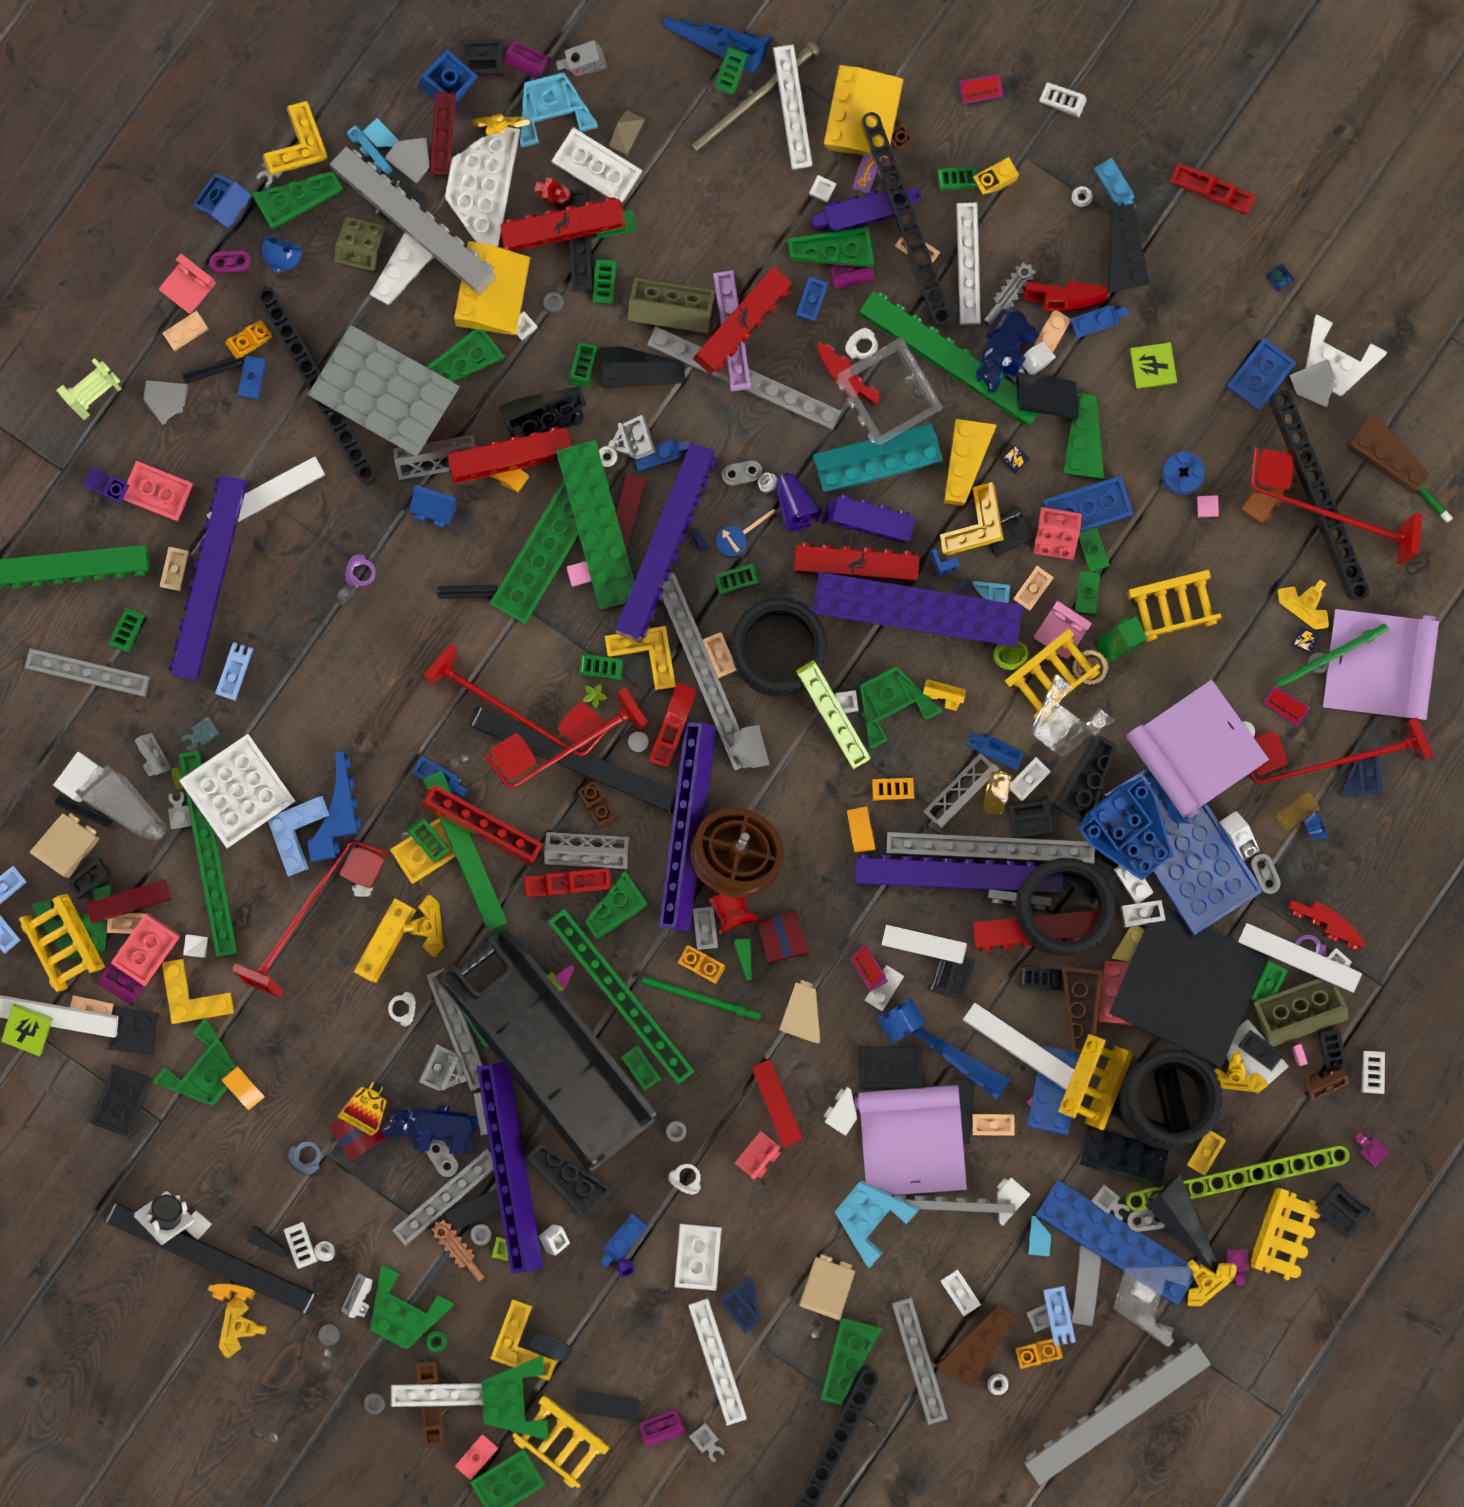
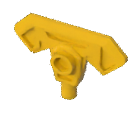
(497, 123)
(1305, 605)
(428, 926)
(1237, 1078)
(1209, 1282)
(237, 1326)

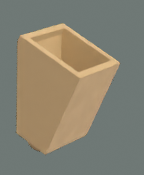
(65, 845)
(802, 1013)
(827, 1287)

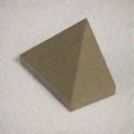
(626, 132)

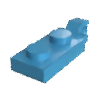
(368, 149)
(1114, 183)

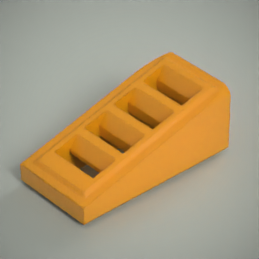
(875, 789)

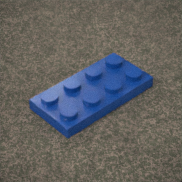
(1097, 503)
(1048, 1098)

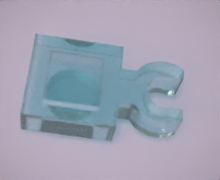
(203, 732)

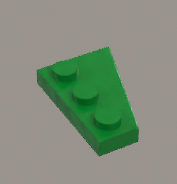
(617, 907)

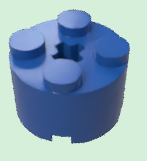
(1190, 482)
(901, 1020)

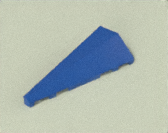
(719, 38)
(983, 1076)

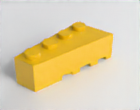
(967, 452)

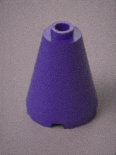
(796, 504)

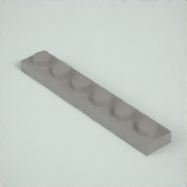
(961, 1204)

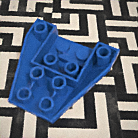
(1129, 829)

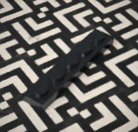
(580, 249)

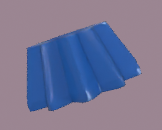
(1315, 826)

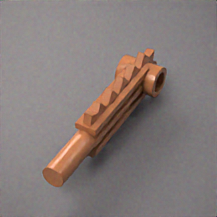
(457, 1249)

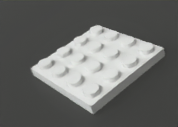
(237, 791)

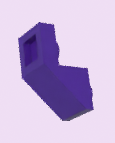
(105, 485)

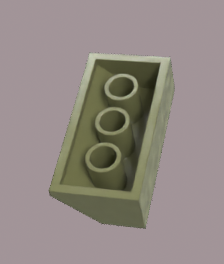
(671, 305)
(1300, 1011)

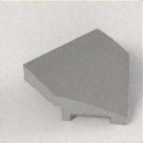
(411, 157)
(1315, 382)
(165, 399)
(633, 439)
(750, 747)
(442, 1069)

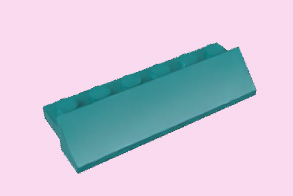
(868, 462)

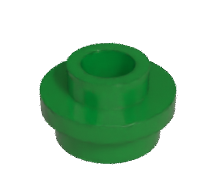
(436, 1348)

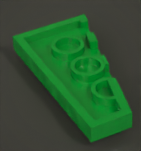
(291, 200)
(839, 248)
(467, 356)
(1084, 441)
(849, 1353)

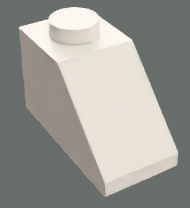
(1012, 1191)

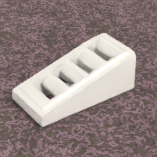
(1076, 111)
(1381, 1072)
(299, 1264)

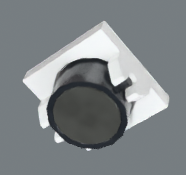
(163, 1216)

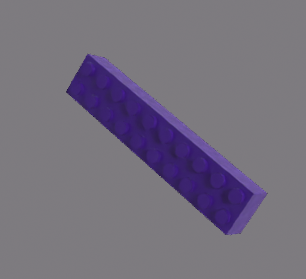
(917, 609)

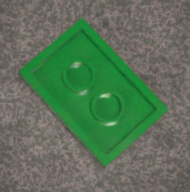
(508, 1481)

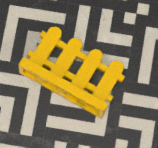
(1267, 1238)

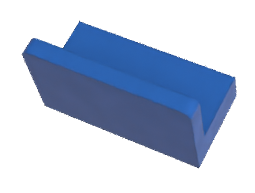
(945, 567)

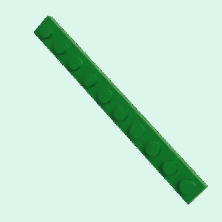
(210, 869)

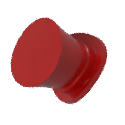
(731, 911)

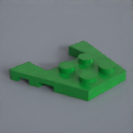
(887, 695)
(96, 931)
(206, 1076)
(397, 1318)
(505, 1400)

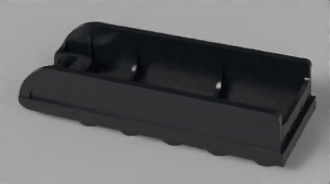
(550, 1051)

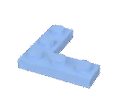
(283, 830)
(9, 884)

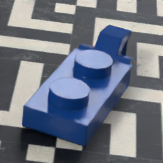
(1097, 320)
(664, 453)
(996, 749)
(427, 767)
(623, 1240)

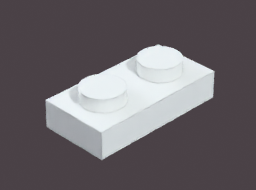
(1028, 779)
(1135, 887)
(1140, 913)
(881, 995)
(960, 1292)

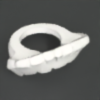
(851, 348)
(409, 999)
(692, 1188)

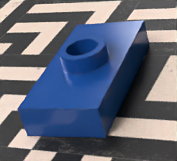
(812, 299)
(252, 377)

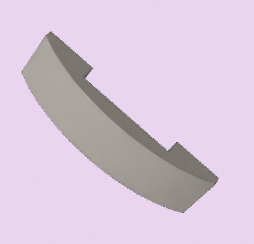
(1086, 1287)

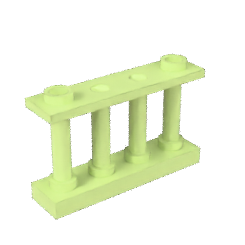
(89, 389)

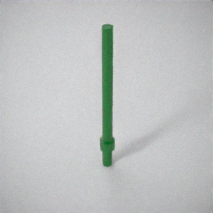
(1367, 636)
(740, 1010)

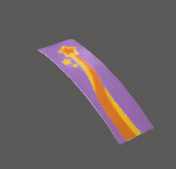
(865, 174)

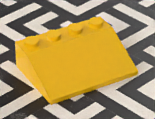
(854, 95)
(501, 301)

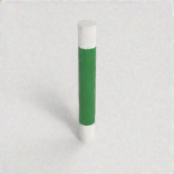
(1434, 504)

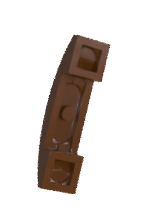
(431, 1415)

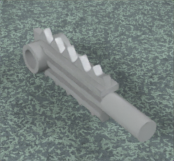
(1010, 292)

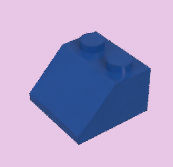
(447, 75)
(222, 200)
(432, 506)

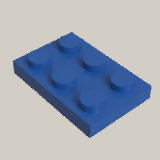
(1261, 374)

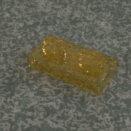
(997, 792)
(1297, 811)

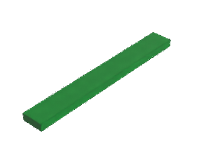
(470, 864)

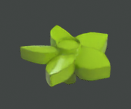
(594, 695)

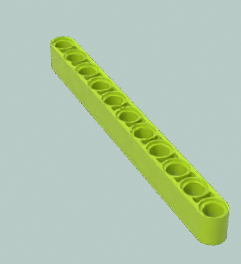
(1247, 1176)

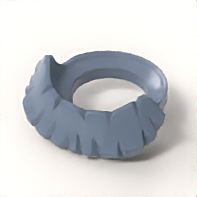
(294, 1158)

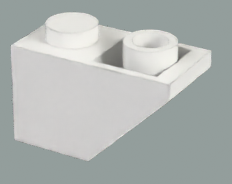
(1036, 360)
(1240, 835)
(843, 1114)

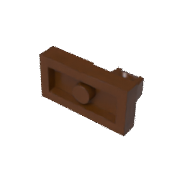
(1320, 1087)

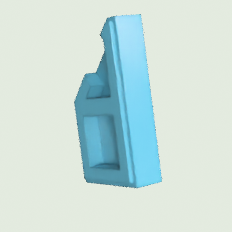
(380, 135)
(992, 591)
(1039, 1239)

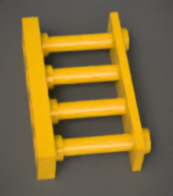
(1179, 585)
(1049, 653)
(78, 933)
(384, 941)
(1108, 1087)
(580, 1433)

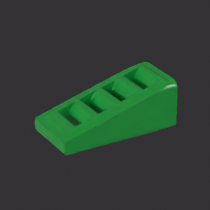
(728, 83)
(956, 186)
(604, 264)
(580, 377)
(755, 575)
(133, 633)
(583, 667)
(434, 857)
(743, 949)

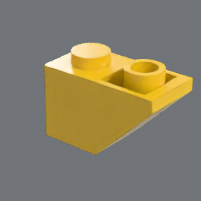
(996, 176)

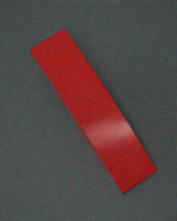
(1213, 189)
(566, 883)
(777, 1103)

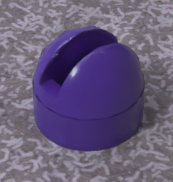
(625, 1267)

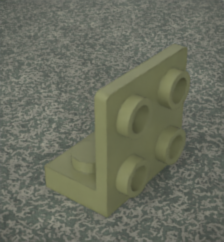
(358, 243)

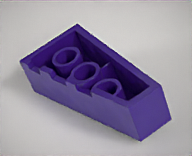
(869, 519)

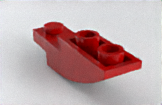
(1058, 298)
(835, 364)
(672, 725)
(1335, 926)

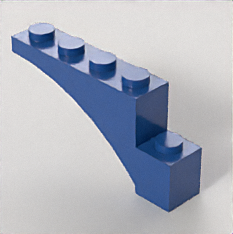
(341, 816)

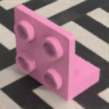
(1057, 623)

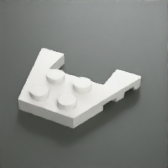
(1345, 368)

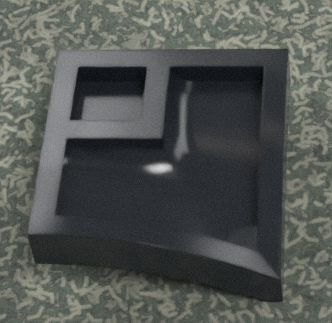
(135, 1031)

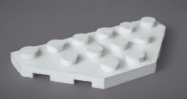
(481, 184)

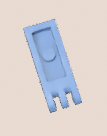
(234, 672)
(1059, 1314)

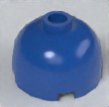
(280, 254)

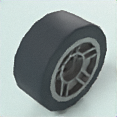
(551, 1346)

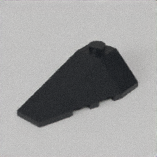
(636, 368)
(541, 411)

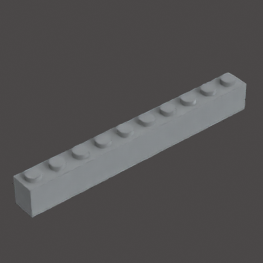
(413, 221)
(1117, 1413)

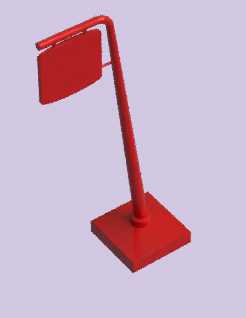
(1276, 471)
(574, 726)
(1277, 758)
(360, 868)

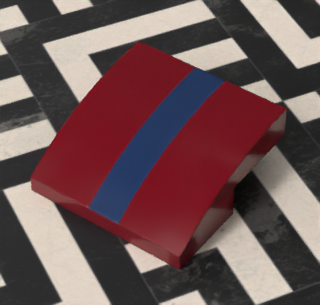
(782, 936)
(353, 1139)

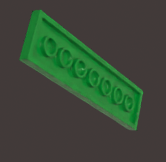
(597, 523)
(538, 560)

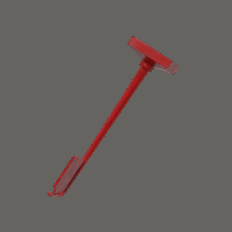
(515, 756)

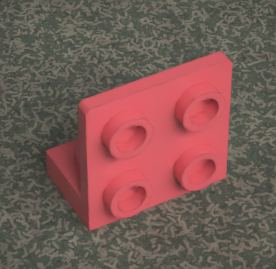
(187, 285)
(1057, 533)
(757, 1156)

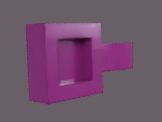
(1371, 1150)
(1241, 1260)

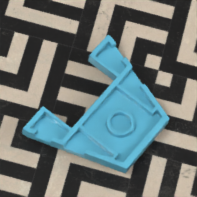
(549, 99)
(864, 1211)

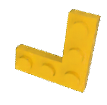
(310, 145)
(984, 533)
(658, 647)
(180, 1005)
(507, 1348)

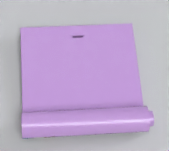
(1386, 674)
(1196, 749)
(913, 1139)

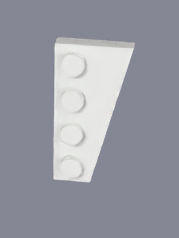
(402, 267)

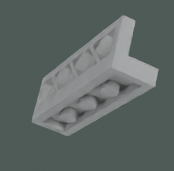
(430, 452)
(962, 800)
(586, 854)

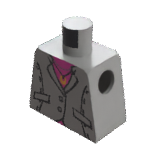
(583, 59)

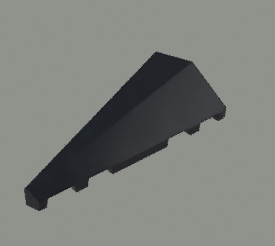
(1177, 1213)

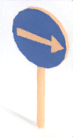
(732, 540)

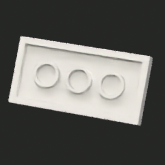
(596, 166)

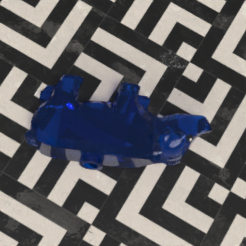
(1001, 349)
(434, 1124)

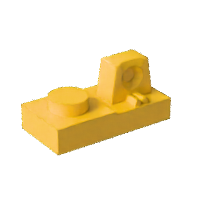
(952, 695)

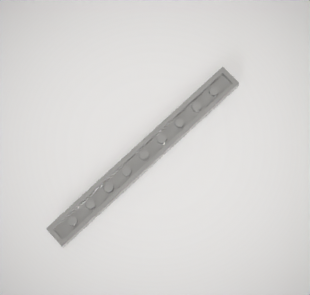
(760, 385)
(701, 665)
(987, 847)

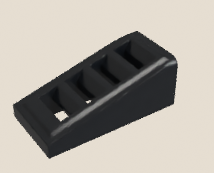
(1024, 972)
(1335, 1032)
(263, 1240)

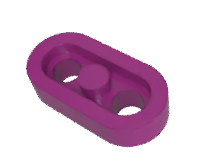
(230, 261)

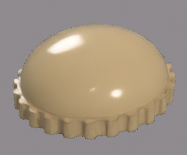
(1093, 658)

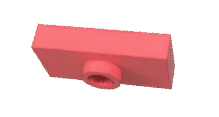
(476, 1456)

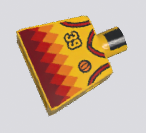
(365, 1109)

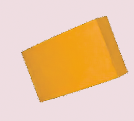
(249, 339)
(513, 479)
(861, 830)
(701, 964)
(243, 1088)
(225, 1291)
(1038, 1353)

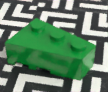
(1122, 639)

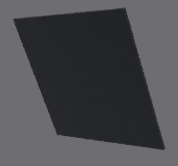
(1188, 986)

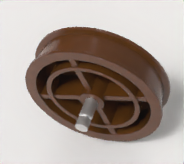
(737, 852)

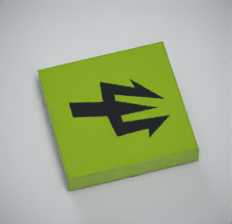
(1153, 365)
(27, 1029)

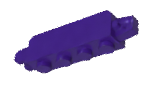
(860, 211)

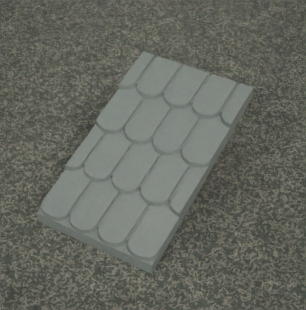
(383, 391)

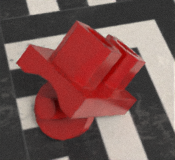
(552, 192)

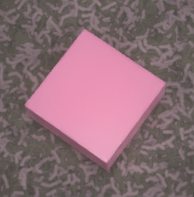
(1207, 506)
(579, 574)
(1299, 1055)

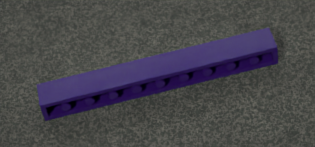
(665, 542)
(208, 578)
(687, 817)
(950, 874)
(509, 1168)

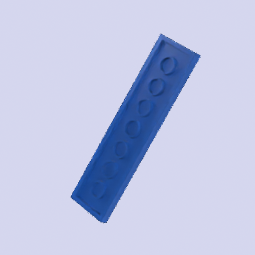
(1108, 1236)

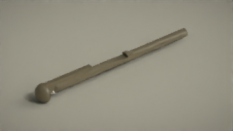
(811, 49)

